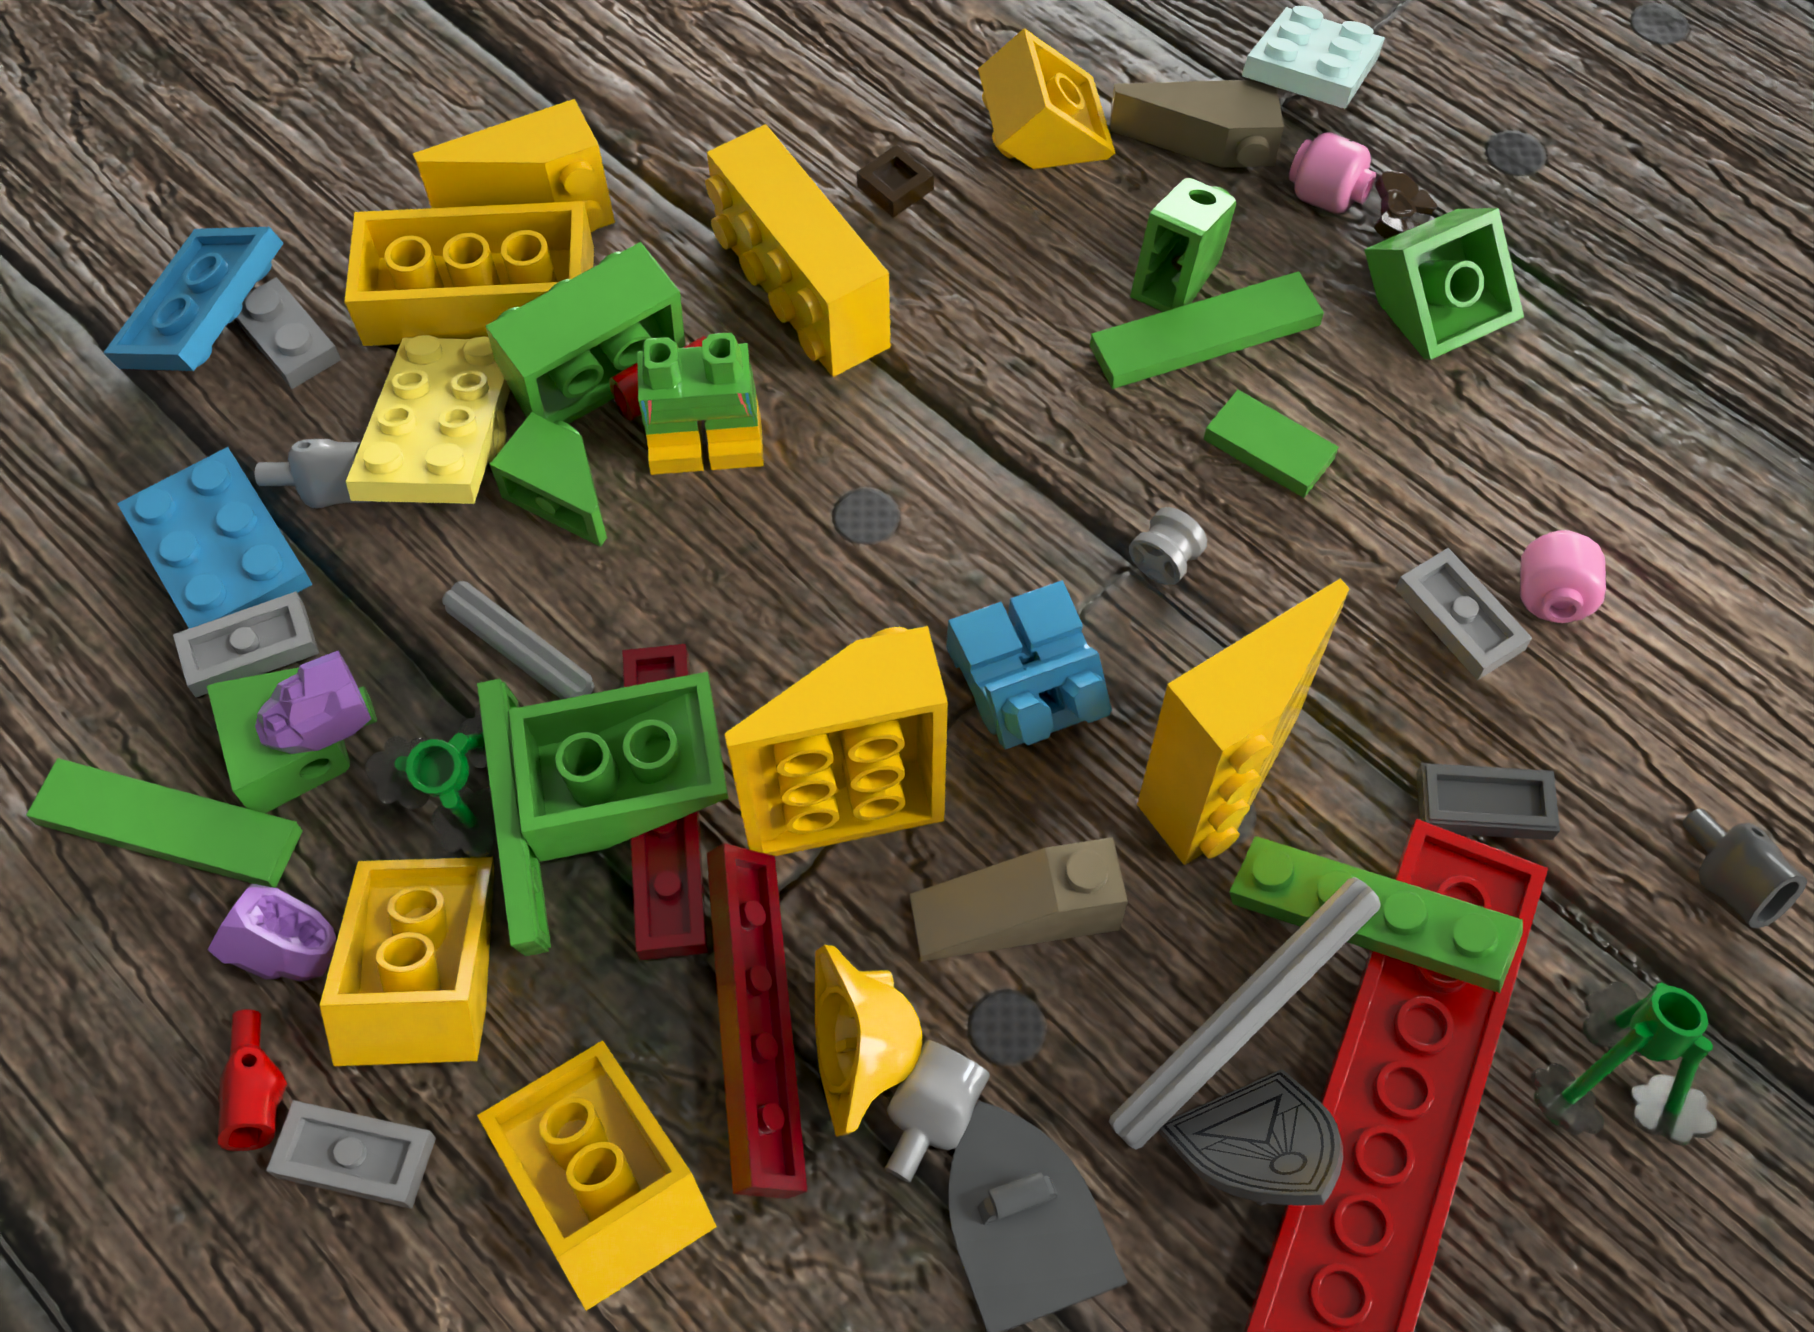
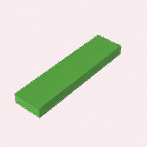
(1205, 329)
(165, 823)
(518, 862)

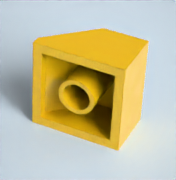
(1043, 106)

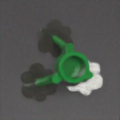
(440, 770)
(1659, 1028)

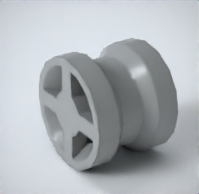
(1168, 546)

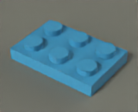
(194, 299)
(213, 540)

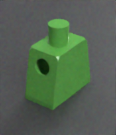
(1185, 223)
(258, 773)

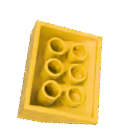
(1228, 725)
(846, 748)

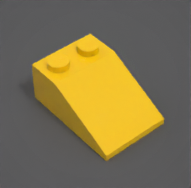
(521, 162)
(411, 963)
(597, 1173)

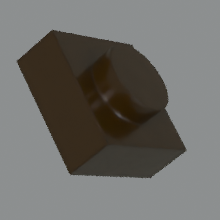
(895, 180)

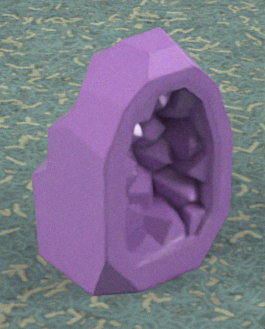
(313, 708)
(274, 936)

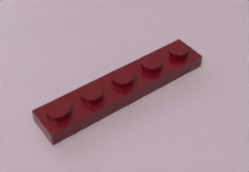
(668, 858)
(755, 1025)

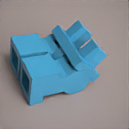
(1029, 666)

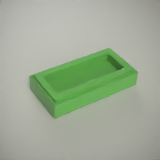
(1270, 443)

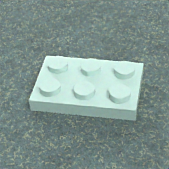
(1314, 56)

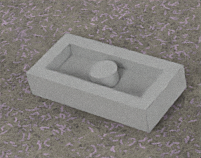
(286, 333)
(1463, 613)
(246, 643)
(351, 1154)

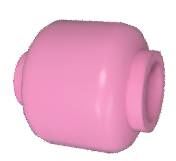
(1332, 173)
(1562, 573)

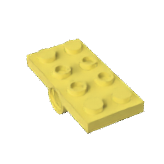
(433, 424)

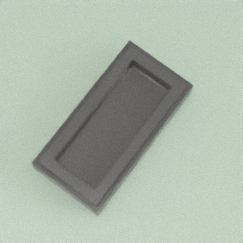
(1489, 800)

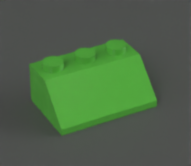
(583, 333)

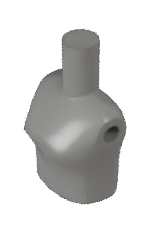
(315, 469)
(933, 1105)

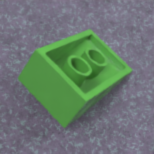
(615, 764)

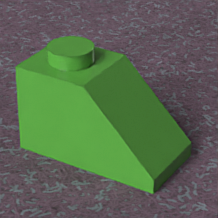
(550, 476)

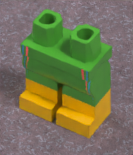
(695, 385)

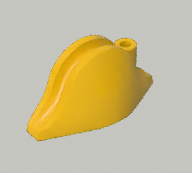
(863, 1036)

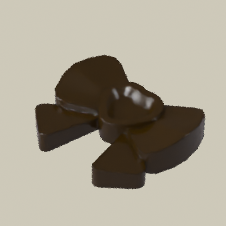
(1399, 203)

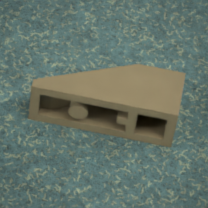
(1206, 120)
(1023, 901)

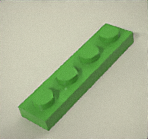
(1411, 920)

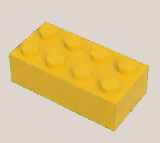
(799, 251)
(458, 266)

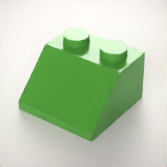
(1447, 280)

